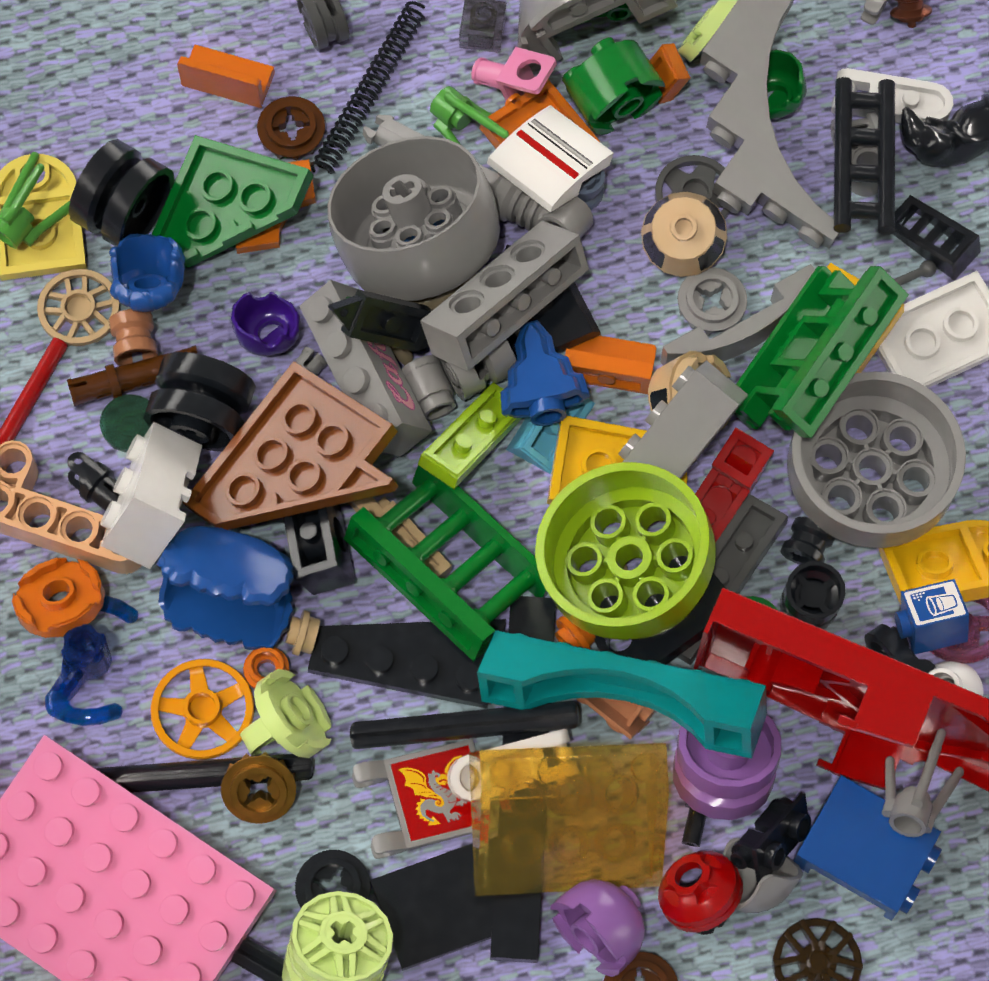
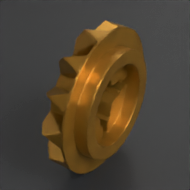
(260, 806)

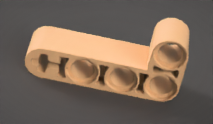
(64, 517)

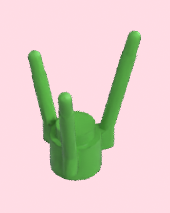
(458, 111)
(15, 219)

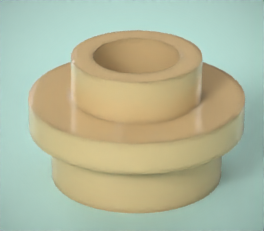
(302, 633)

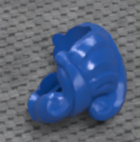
(146, 271)

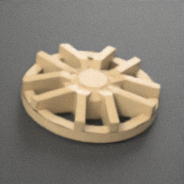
(76, 307)

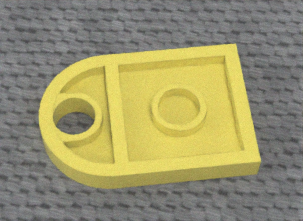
(58, 247)

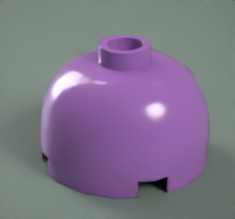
(601, 921)

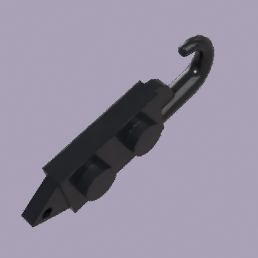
(382, 320)

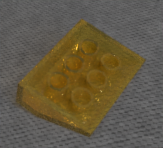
(568, 817)

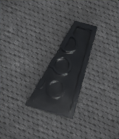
(400, 658)

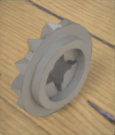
(707, 283)

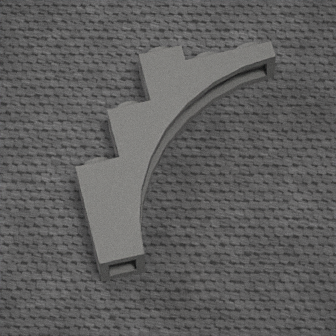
(742, 119)

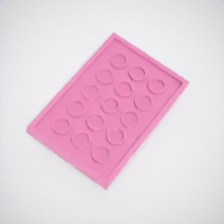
(111, 884)

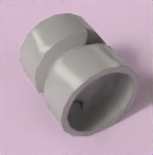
(474, 381)

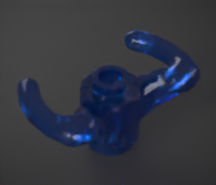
(88, 658)

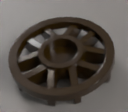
(817, 959)

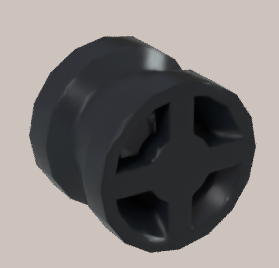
(806, 542)

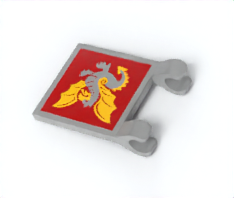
(421, 798)

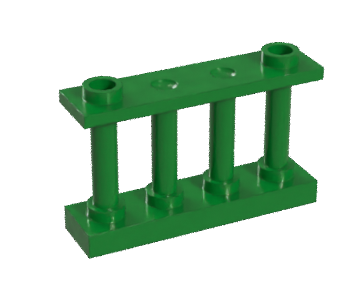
(421, 586)

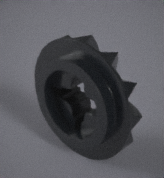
(324, 867)

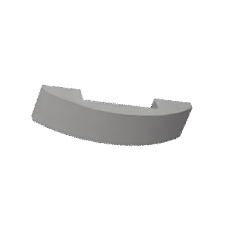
(746, 333)

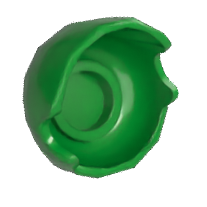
(787, 82)

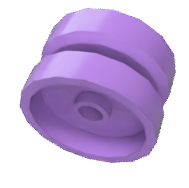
(726, 783)

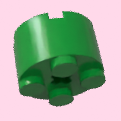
(613, 84)

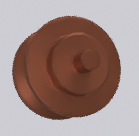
(910, 11)

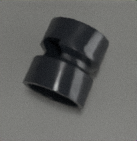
(813, 594)

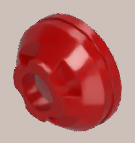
(708, 900)

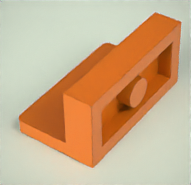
(226, 75)
(614, 363)

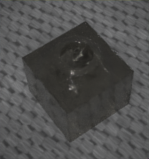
(483, 25)

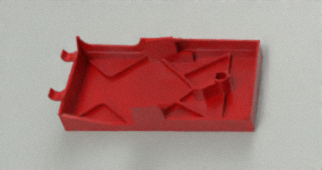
(851, 689)

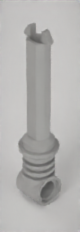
(511, 201)

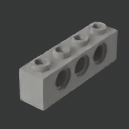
(504, 295)

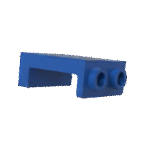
(863, 852)

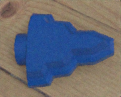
(541, 380)

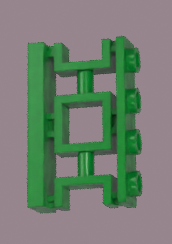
(818, 348)

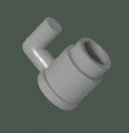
(430, 386)

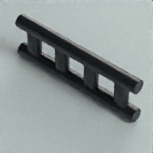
(846, 172)

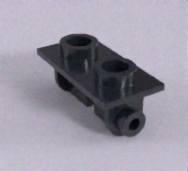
(783, 827)

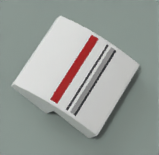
(550, 158)

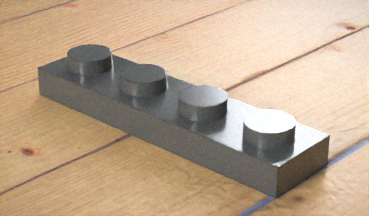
(743, 548)

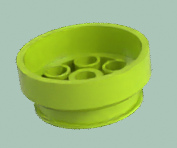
(636, 498)

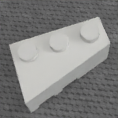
(150, 495)

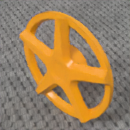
(202, 709)

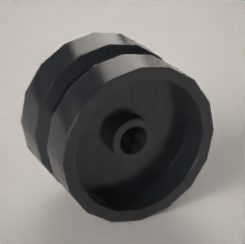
(120, 192)
(200, 398)

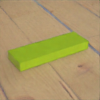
(468, 439)

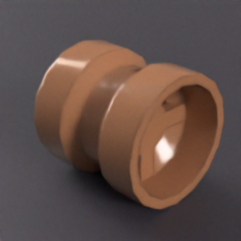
(132, 335)

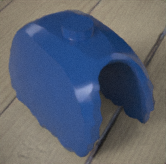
(226, 587)

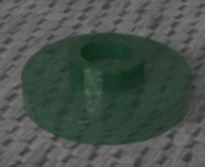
(123, 421)

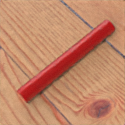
(32, 390)

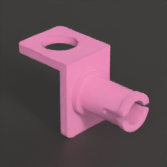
(515, 74)

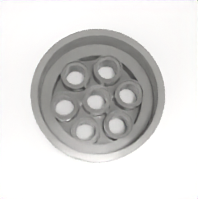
(885, 410)

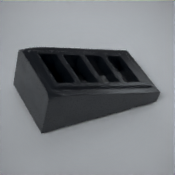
(949, 264)

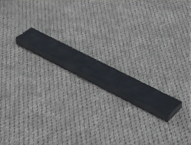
(518, 915)

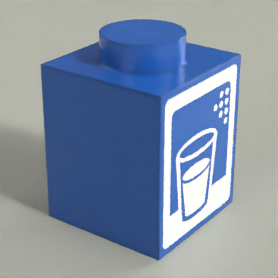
(933, 617)

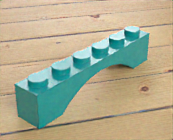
(531, 672)

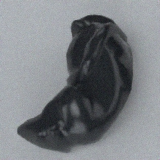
(948, 141)

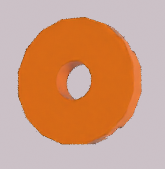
(55, 618)

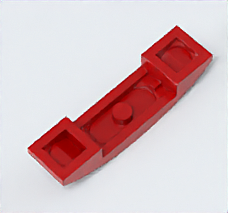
(732, 478)

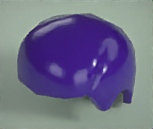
(254, 313)

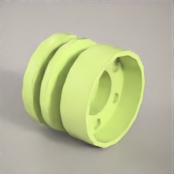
(338, 940)

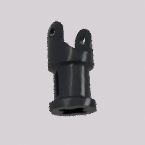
(94, 482)

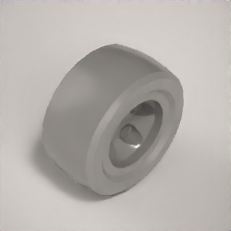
(400, 195)

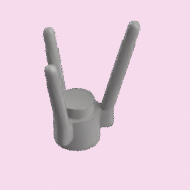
(911, 810)

